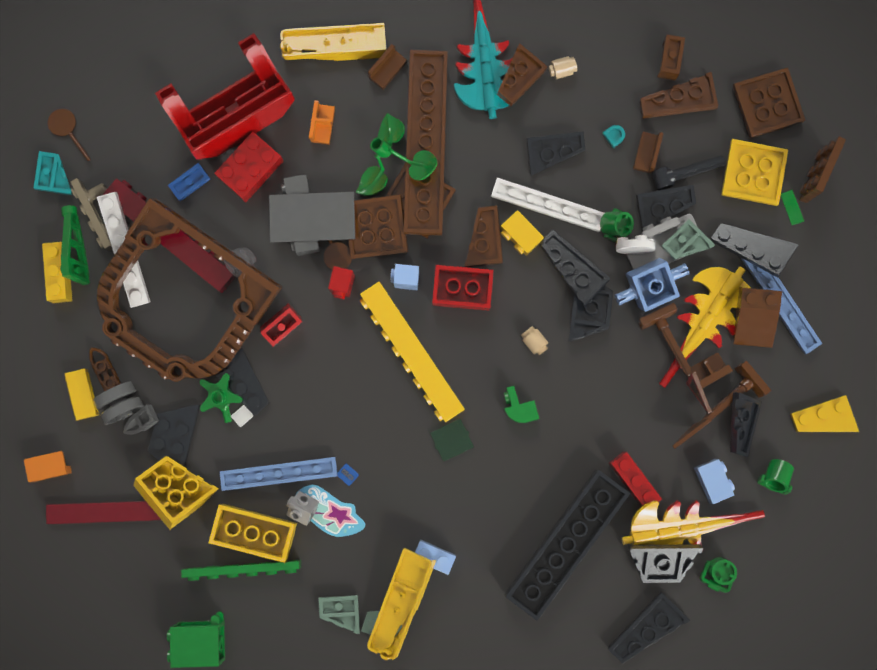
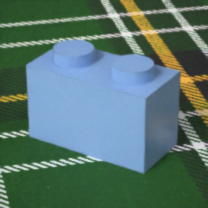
(405, 276)
(714, 481)
(443, 558)

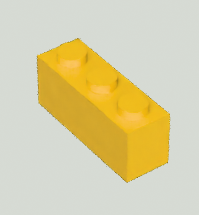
(57, 287)

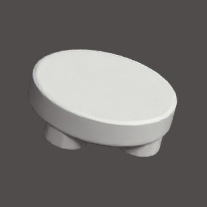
(635, 246)

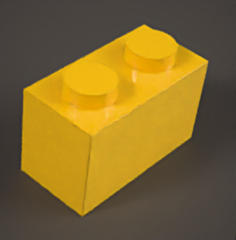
(521, 233)

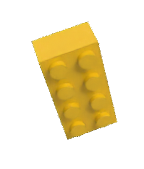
(252, 533)

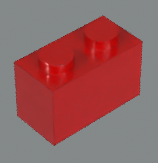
(341, 282)
(280, 324)

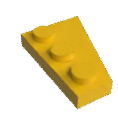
(826, 417)

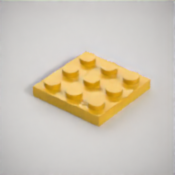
(754, 172)

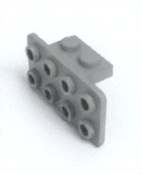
(660, 235)

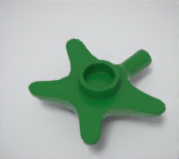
(220, 396)

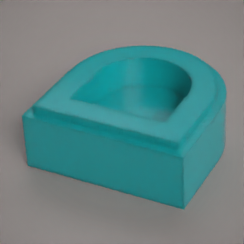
(614, 135)

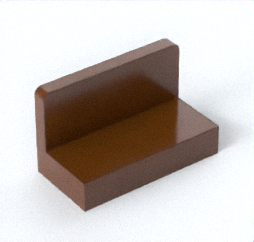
(386, 67)
(648, 152)

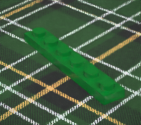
(232, 571)

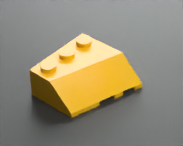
(173, 491)

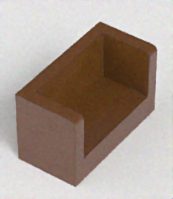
(671, 57)

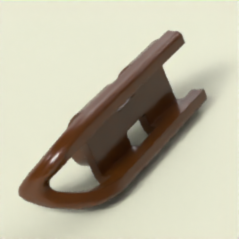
(102, 367)

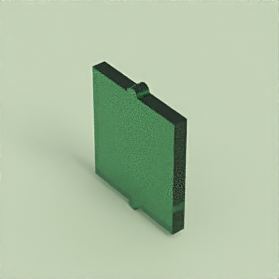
(452, 440)

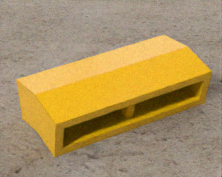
(81, 394)

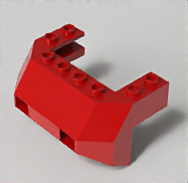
(233, 112)

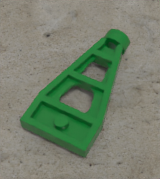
(71, 268)

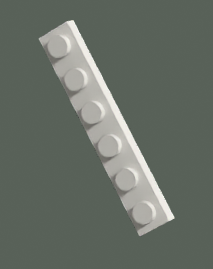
(547, 204)
(117, 229)

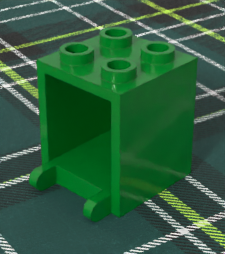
(197, 643)

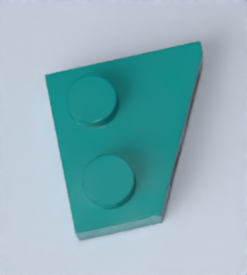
(51, 174)

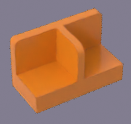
(321, 123)
(46, 466)

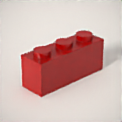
(634, 479)

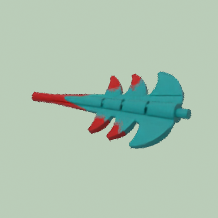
(484, 69)

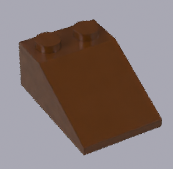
(757, 316)

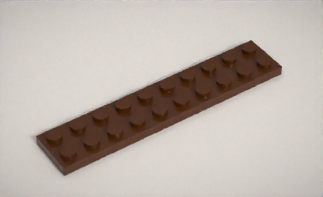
(426, 132)

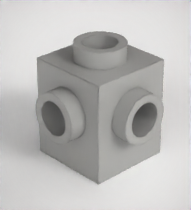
(302, 507)

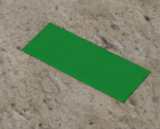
(792, 207)

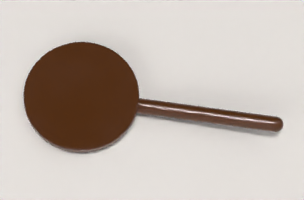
(62, 123)
(337, 255)

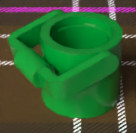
(616, 224)
(777, 476)
(720, 571)

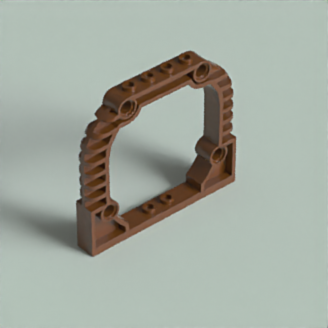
(255, 286)

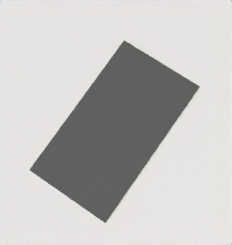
(312, 217)

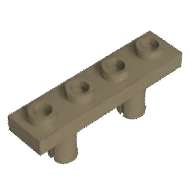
(87, 207)

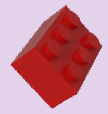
(249, 167)
(462, 287)

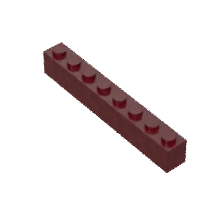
(179, 244)

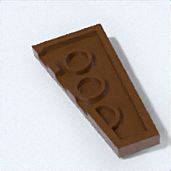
(688, 97)

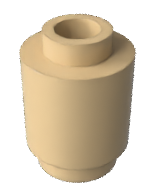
(562, 67)
(535, 340)

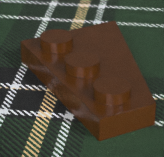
(521, 75)

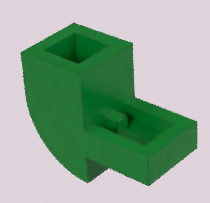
(519, 412)

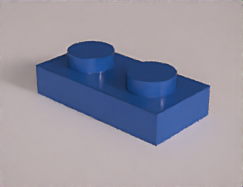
(189, 182)

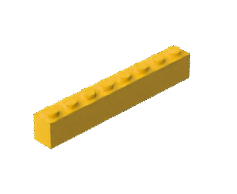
(415, 356)

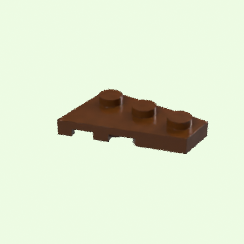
(486, 239)

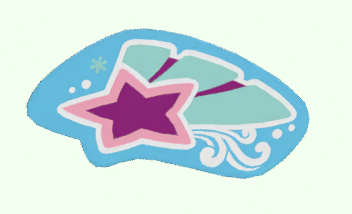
(332, 515)

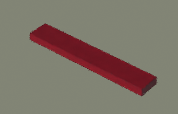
(100, 512)

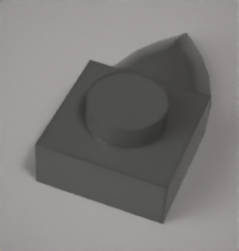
(141, 420)

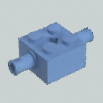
(662, 289)

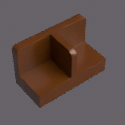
(711, 369)

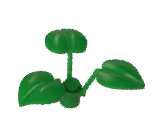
(390, 132)

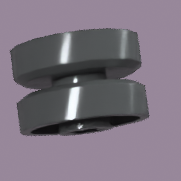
(118, 403)

